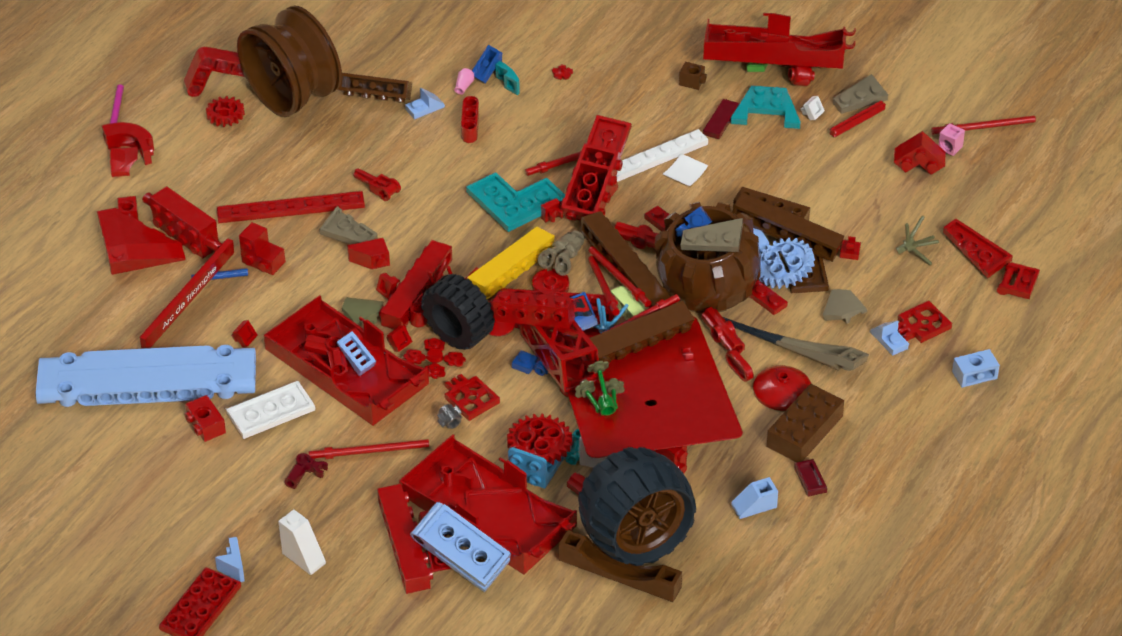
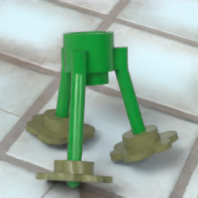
(606, 404)

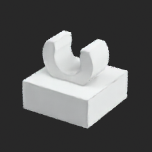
(813, 108)

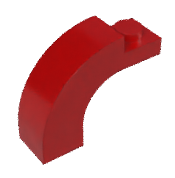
(129, 135)

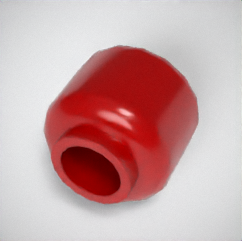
(801, 75)

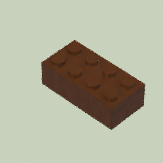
(805, 423)

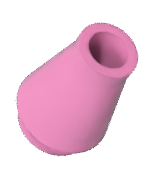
(464, 80)

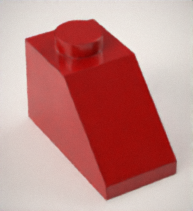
(369, 254)

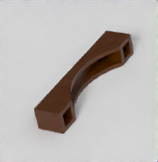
(655, 580)

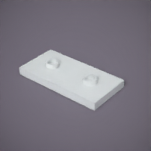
(270, 409)

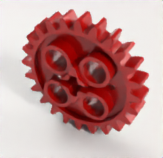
(541, 437)

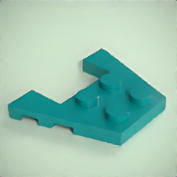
(767, 101)

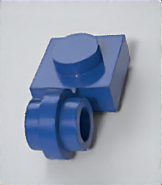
(695, 219)
(527, 362)

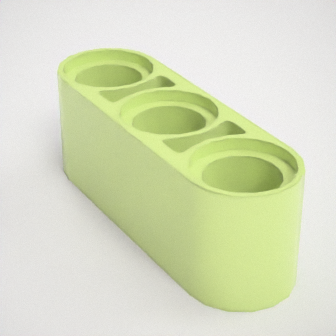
(624, 297)

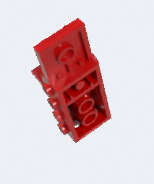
(596, 170)

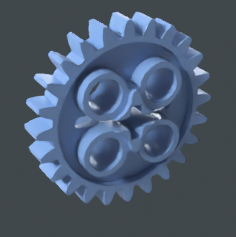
(797, 257)

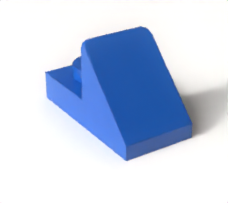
(487, 63)

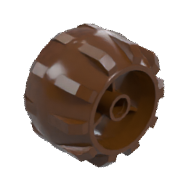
(708, 277)

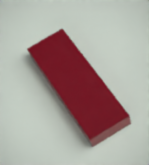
(720, 119)

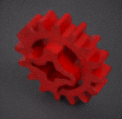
(223, 111)

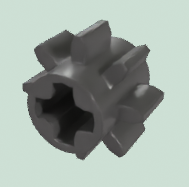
(449, 416)

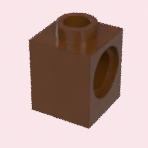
(692, 75)

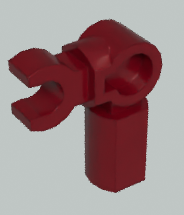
(304, 464)

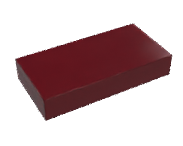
(810, 477)

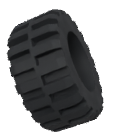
(458, 311)

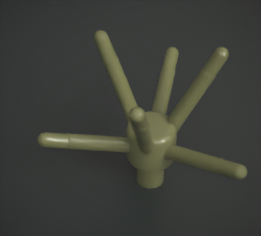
(911, 245)

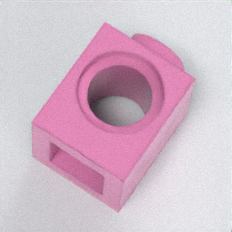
(951, 139)

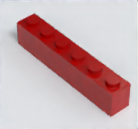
(416, 281)
(407, 552)

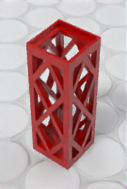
(573, 350)

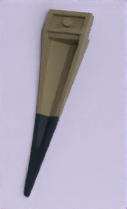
(829, 355)

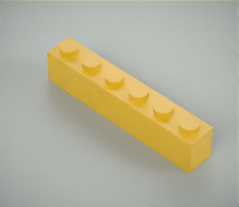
(511, 262)

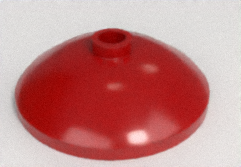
(779, 386)

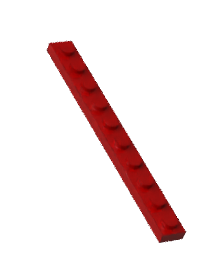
(760, 293)

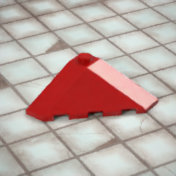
(134, 245)

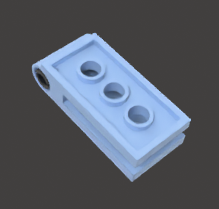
(443, 521)

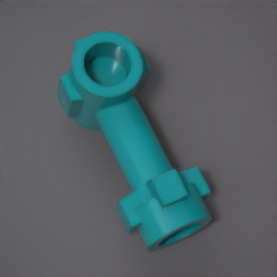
(574, 456)

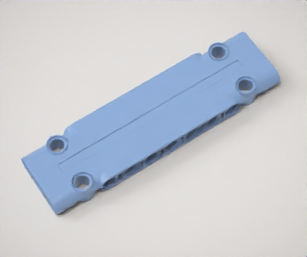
(146, 375)

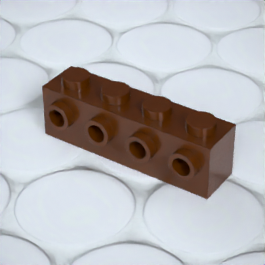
(375, 86)
(792, 207)

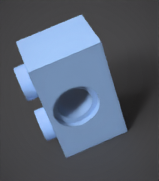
(975, 368)

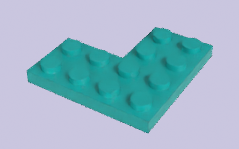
(511, 207)

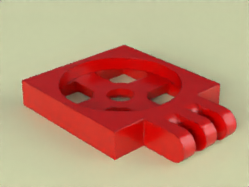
(912, 331)
(463, 385)

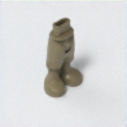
(566, 247)

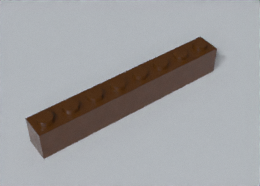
(617, 251)

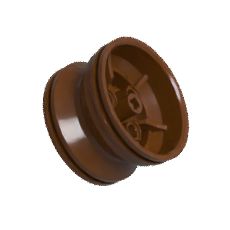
(289, 61)

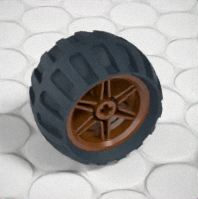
(637, 506)

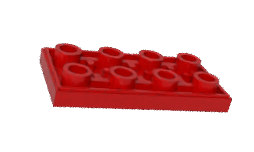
(200, 604)

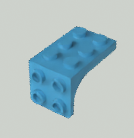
(537, 468)

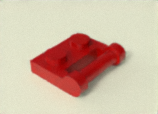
(1024, 282)

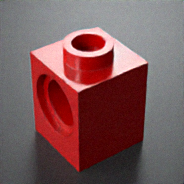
(128, 206)

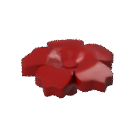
(562, 72)

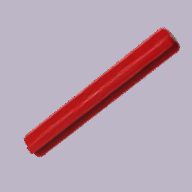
(857, 118)

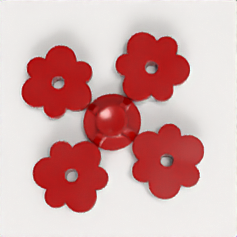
(435, 356)

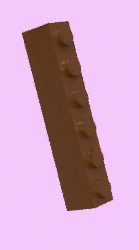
(786, 225)
(643, 332)

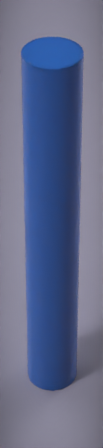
(229, 274)

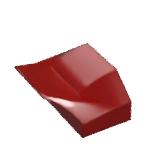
(121, 160)

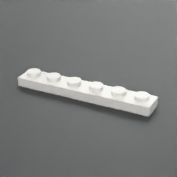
(661, 154)

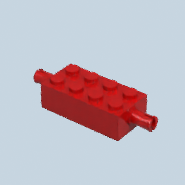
(183, 221)

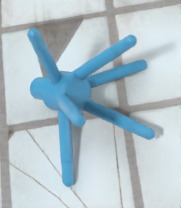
(605, 325)

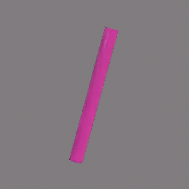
(117, 102)

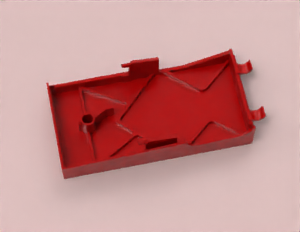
(775, 44)
(368, 395)
(490, 500)

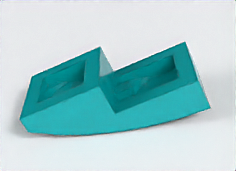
(509, 77)

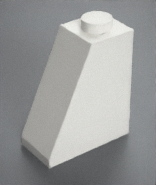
(300, 543)

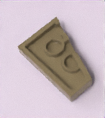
(860, 95)
(346, 229)
(714, 237)

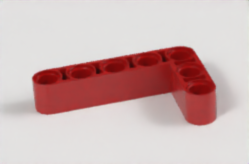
(206, 61)

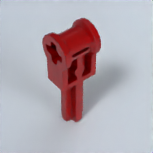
(381, 185)

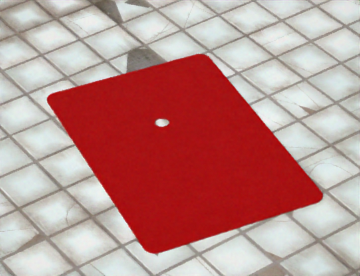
(688, 396)

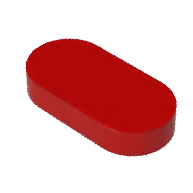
(739, 365)

